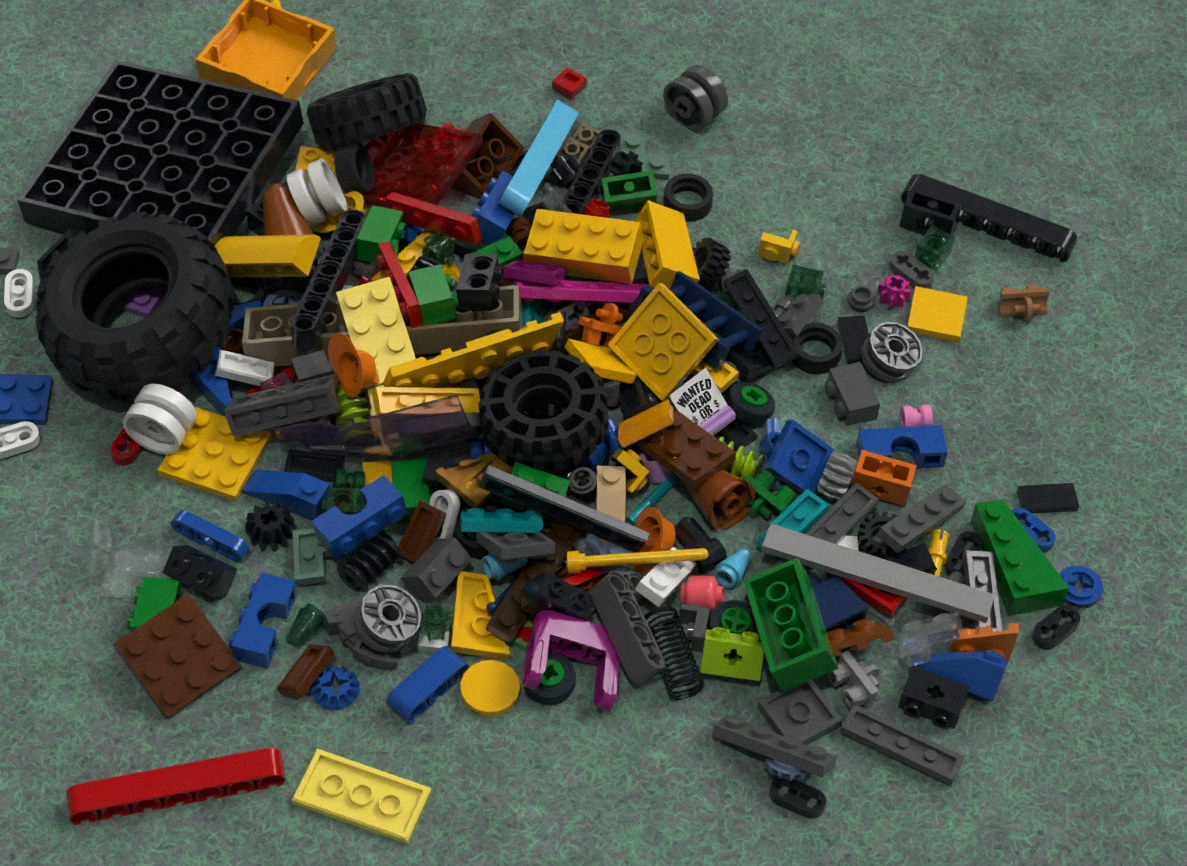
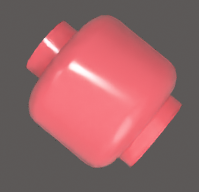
(702, 591)

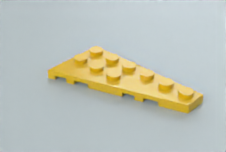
(476, 360)

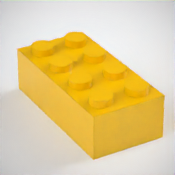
(586, 245)

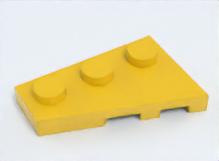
(471, 618)

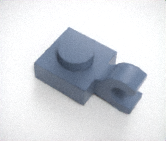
(597, 548)

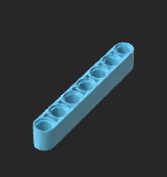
(538, 158)

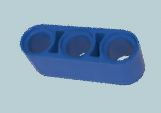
(426, 683)

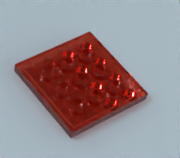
(421, 163)

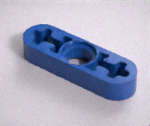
(211, 535)

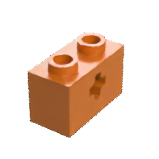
(885, 477)

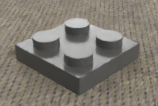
(516, 545)
(800, 712)

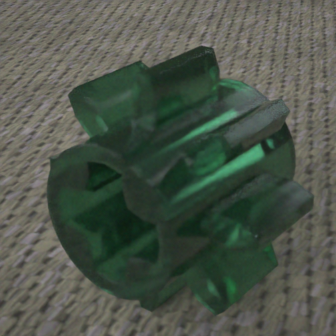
(439, 247)
(435, 622)

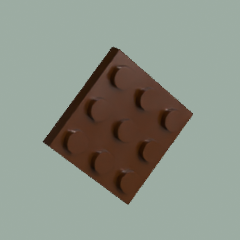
(177, 655)

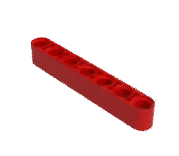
(175, 784)

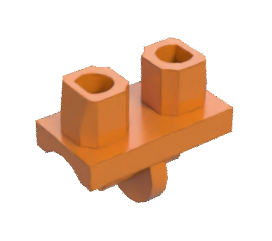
(594, 328)

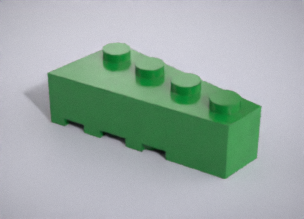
(1023, 572)

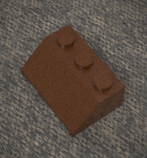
(497, 145)

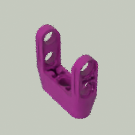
(575, 640)

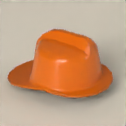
(353, 367)
(660, 536)

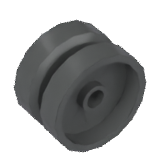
(695, 97)

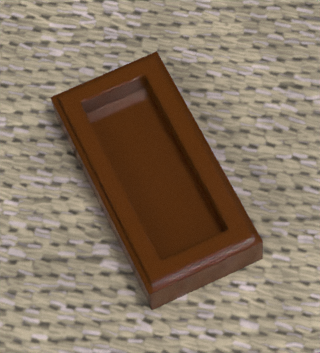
(421, 531)
(305, 671)

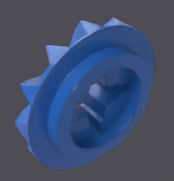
(1089, 581)
(347, 692)

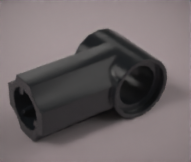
(693, 536)

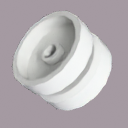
(317, 192)
(159, 419)

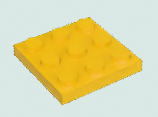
(662, 342)
(214, 458)

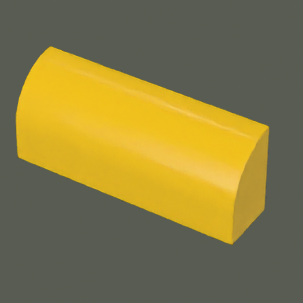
(665, 244)
(268, 255)

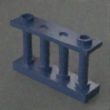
(716, 313)

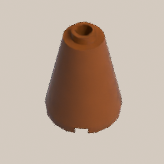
(282, 213)
(723, 499)

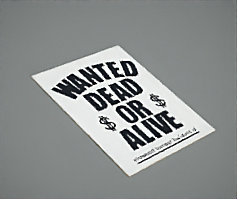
(699, 398)

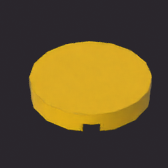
(490, 688)

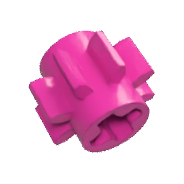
(894, 291)

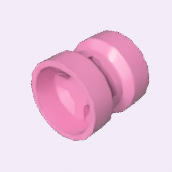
(915, 417)

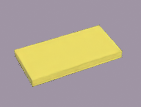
(362, 796)

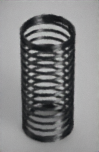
(668, 624)

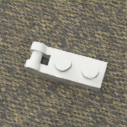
(664, 580)

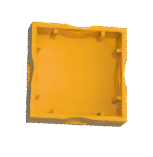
(267, 50)

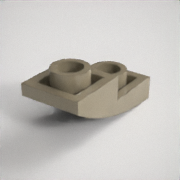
(580, 143)

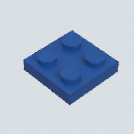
(24, 398)
(799, 457)

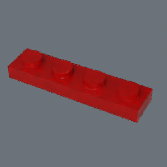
(436, 218)
(391, 268)

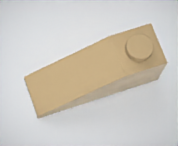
(611, 492)

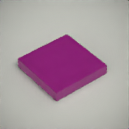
(535, 272)

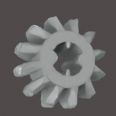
(837, 476)

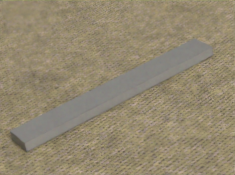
(878, 573)

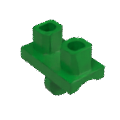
(779, 502)

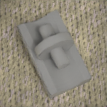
(858, 677)

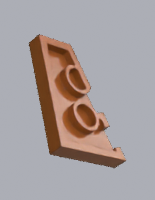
(858, 636)

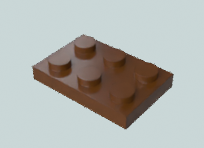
(688, 450)

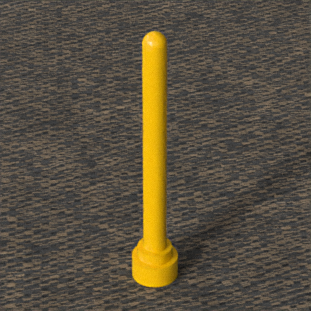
(580, 562)

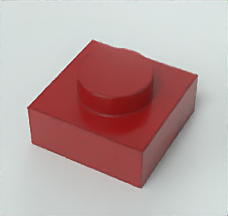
(569, 83)

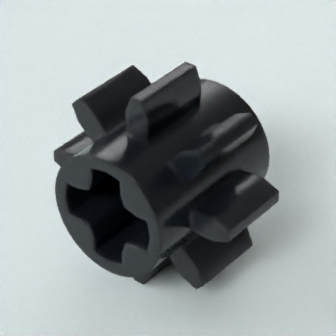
(626, 164)
(564, 169)

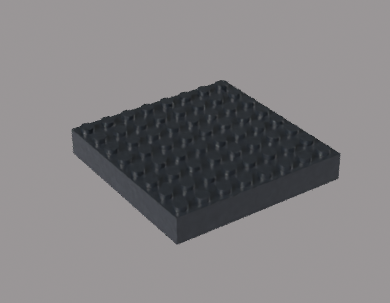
(164, 149)

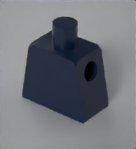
(837, 603)

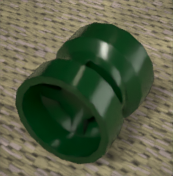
(344, 479)

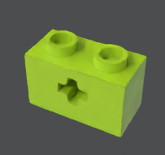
(717, 657)

